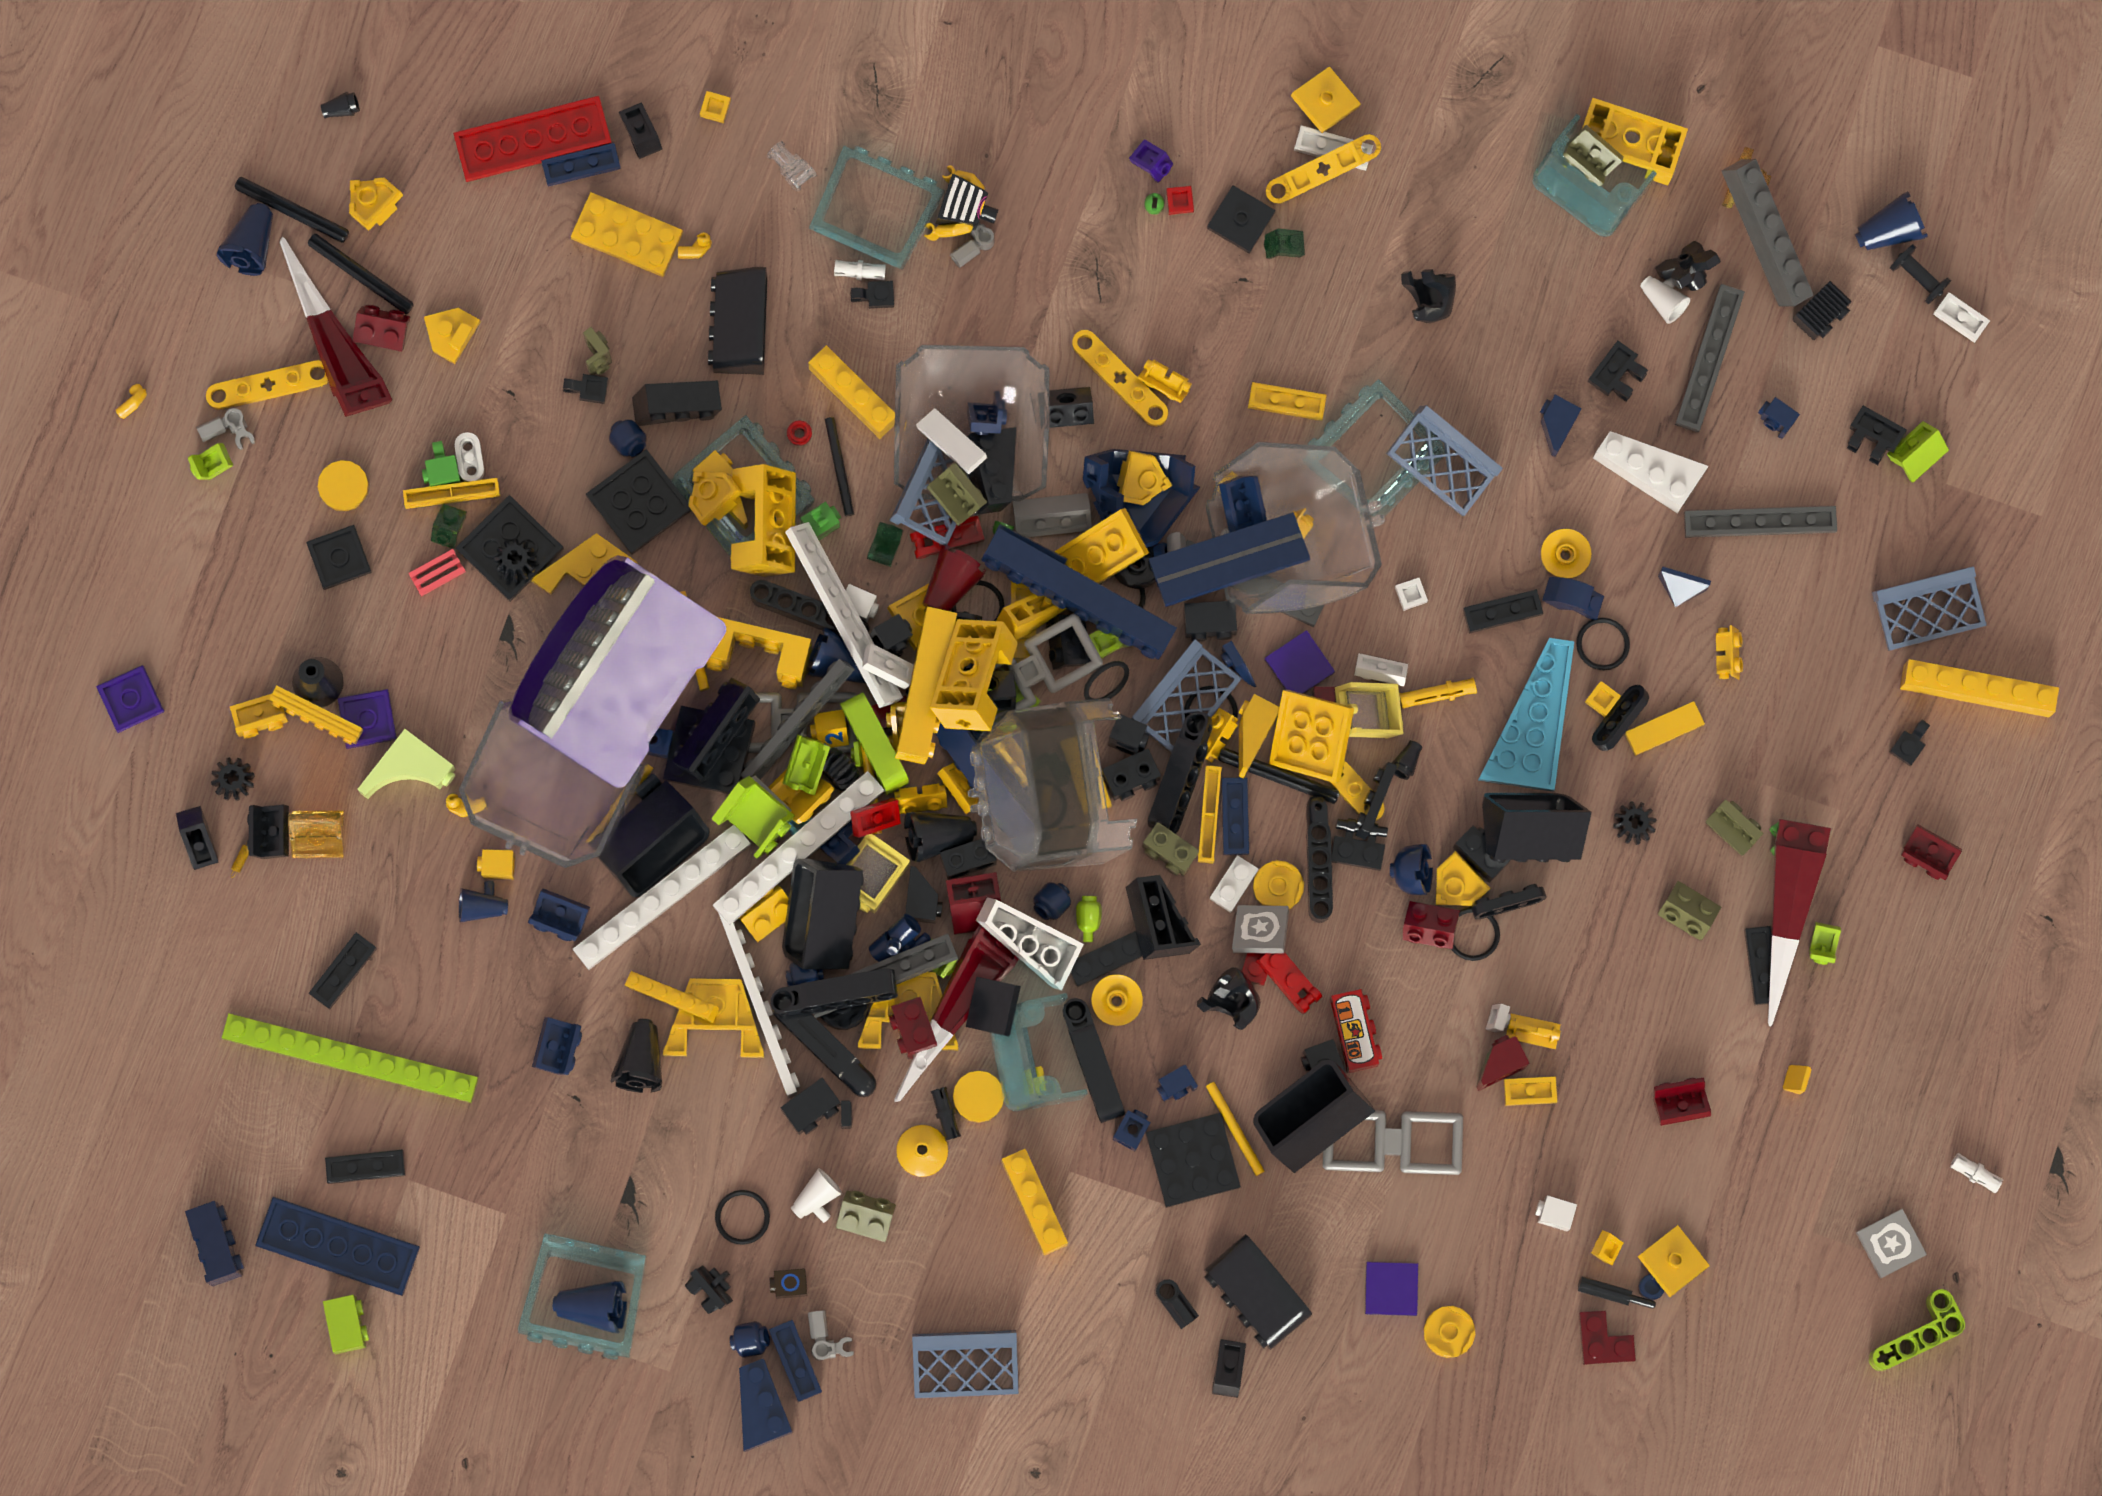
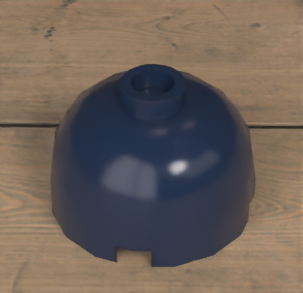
(1412, 869)

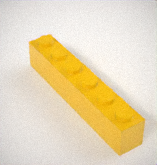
(1979, 688)
(918, 719)

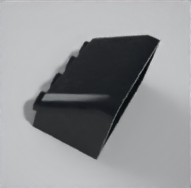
(738, 321)
(1534, 827)
(653, 840)
(822, 914)
(1311, 1115)
(1257, 1292)

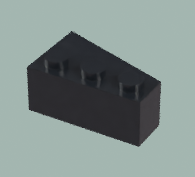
(996, 472)
(1157, 920)

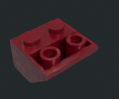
(967, 898)

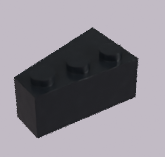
(676, 402)

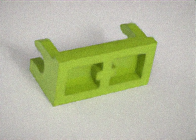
(806, 764)

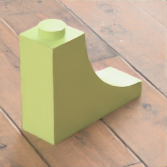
(408, 760)

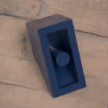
(1558, 421)

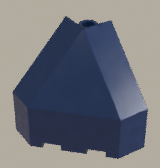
(1156, 516)

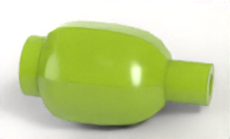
(1088, 916)

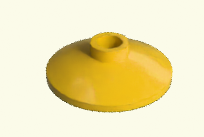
(1566, 541)
(1121, 987)
(927, 1163)

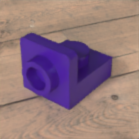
(1152, 160)

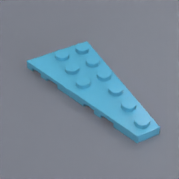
(1533, 734)

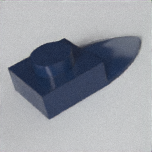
(1232, 658)

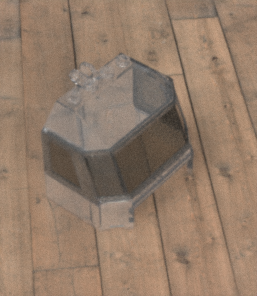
(1046, 788)

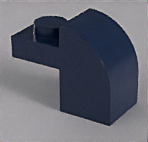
(1573, 595)

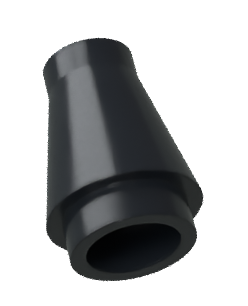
(343, 105)
(1407, 760)

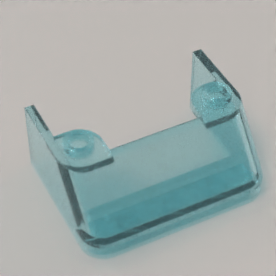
(1581, 198)
(1016, 1064)

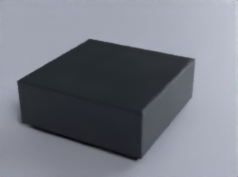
(846, 1115)

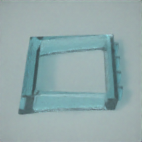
(895, 259)
(1402, 480)
(724, 529)
(592, 1255)

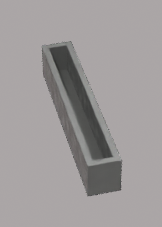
(1767, 232)

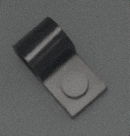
(641, 130)
(1229, 1368)

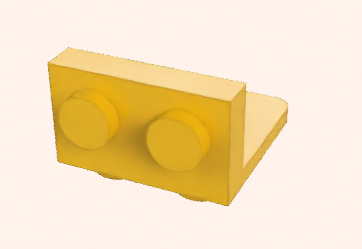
(799, 801)

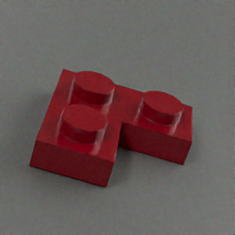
(1597, 1346)

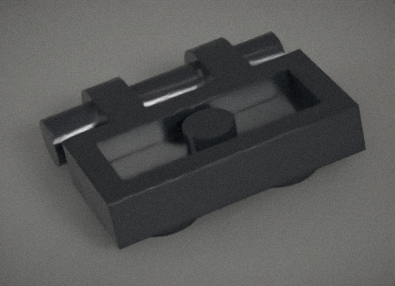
(1358, 852)

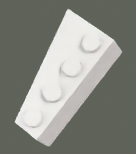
(1651, 469)
(1034, 943)

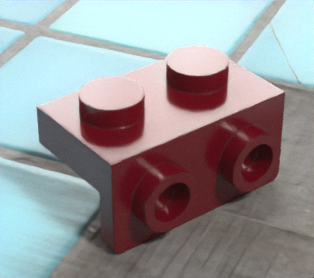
(381, 327)
(1930, 853)
(1430, 925)
(913, 1027)
(1681, 1101)

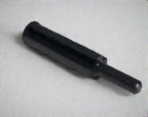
(1612, 1293)

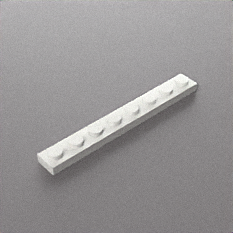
(839, 608)
(799, 846)
(661, 897)
(761, 1008)

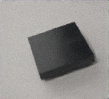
(993, 1006)

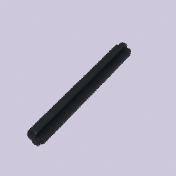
(291, 209)
(360, 273)
(1282, 776)

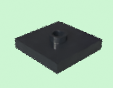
(1241, 219)

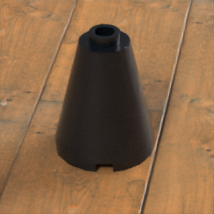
(318, 681)
(936, 833)
(639, 1059)

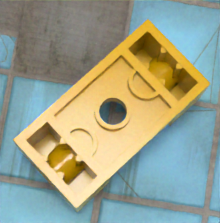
(1657, 144)
(774, 497)
(794, 650)
(962, 695)

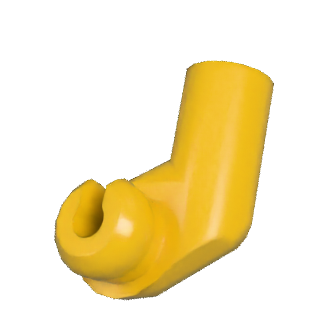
(456, 805)

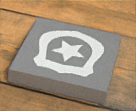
(1260, 929)
(1891, 1243)

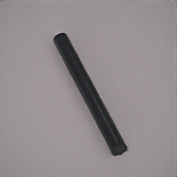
(839, 466)

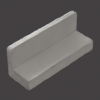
(1052, 515)

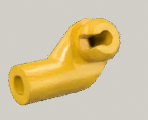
(697, 250)
(129, 406)

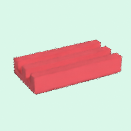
(422, 569)

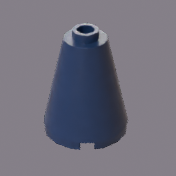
(1892, 225)
(248, 241)
(827, 650)
(594, 1305)

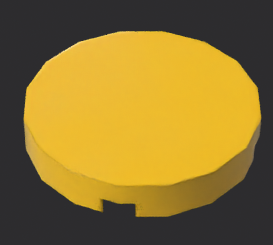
(343, 485)
(1278, 884)
(978, 1096)
(1449, 1331)

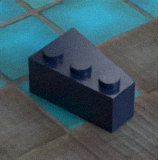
(214, 1243)
(760, 1407)

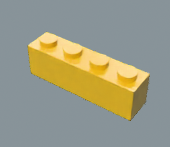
(852, 392)
(1034, 1202)

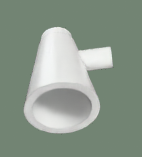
(1665, 299)
(816, 1193)

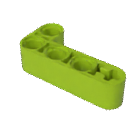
(875, 743)
(1915, 1337)

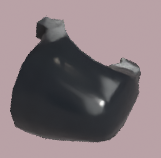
(1432, 294)
(1233, 996)

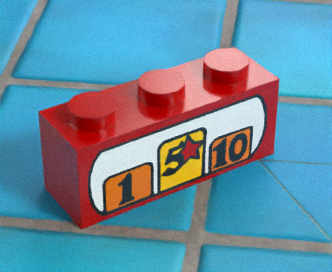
(1355, 1030)

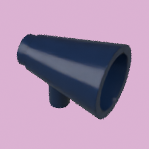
(479, 905)

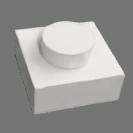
(1411, 594)
(1498, 1018)

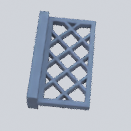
(1453, 440)
(912, 494)
(1926, 586)
(1172, 680)
(965, 1340)

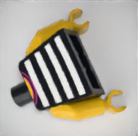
(961, 206)

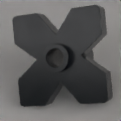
(1689, 267)

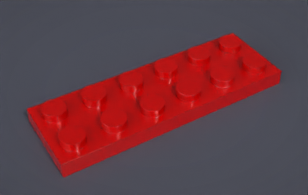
(531, 138)

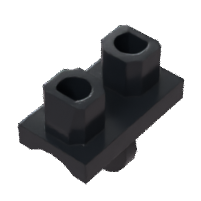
(713, 1284)

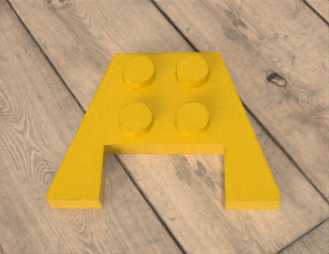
(578, 563)
(921, 986)
(733, 1014)

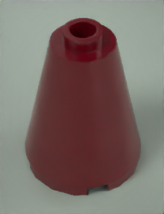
(951, 579)

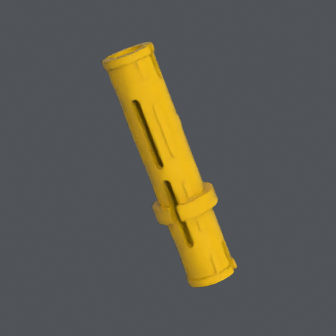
(1436, 693)

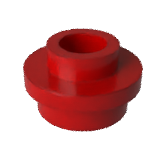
(799, 425)

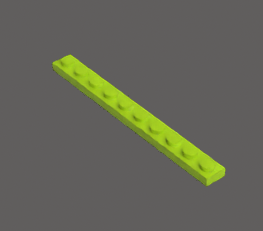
(350, 1058)

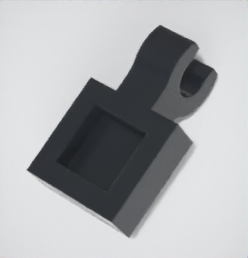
(879, 294)
(591, 388)
(1909, 745)

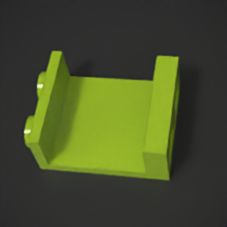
(755, 815)

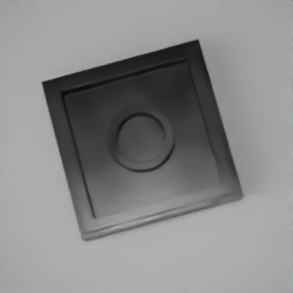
(338, 557)

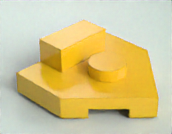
(373, 201)
(450, 332)
(1141, 478)
(712, 495)
(1458, 882)

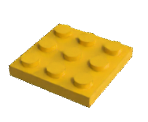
(1311, 736)

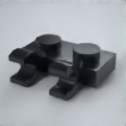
(1612, 369)
(1878, 430)

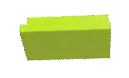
(1919, 450)

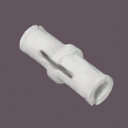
(860, 270)
(1976, 1173)

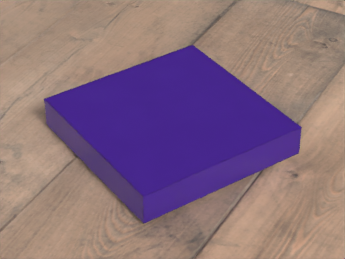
(1300, 664)
(130, 699)
(372, 713)
(1391, 1289)

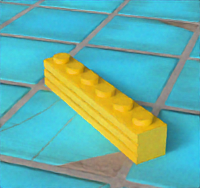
(451, 493)
(320, 717)
(1209, 814)
(672, 996)

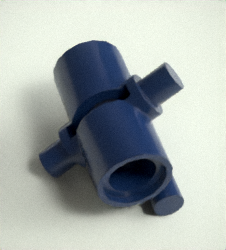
(898, 938)

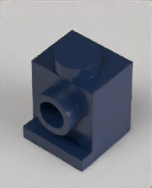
(1778, 416)
(663, 745)
(1176, 1084)
(1129, 1140)

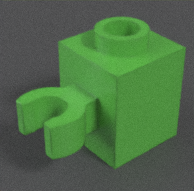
(442, 469)
(822, 520)

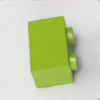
(345, 1324)

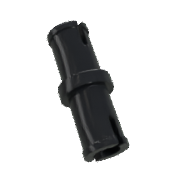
(945, 1113)

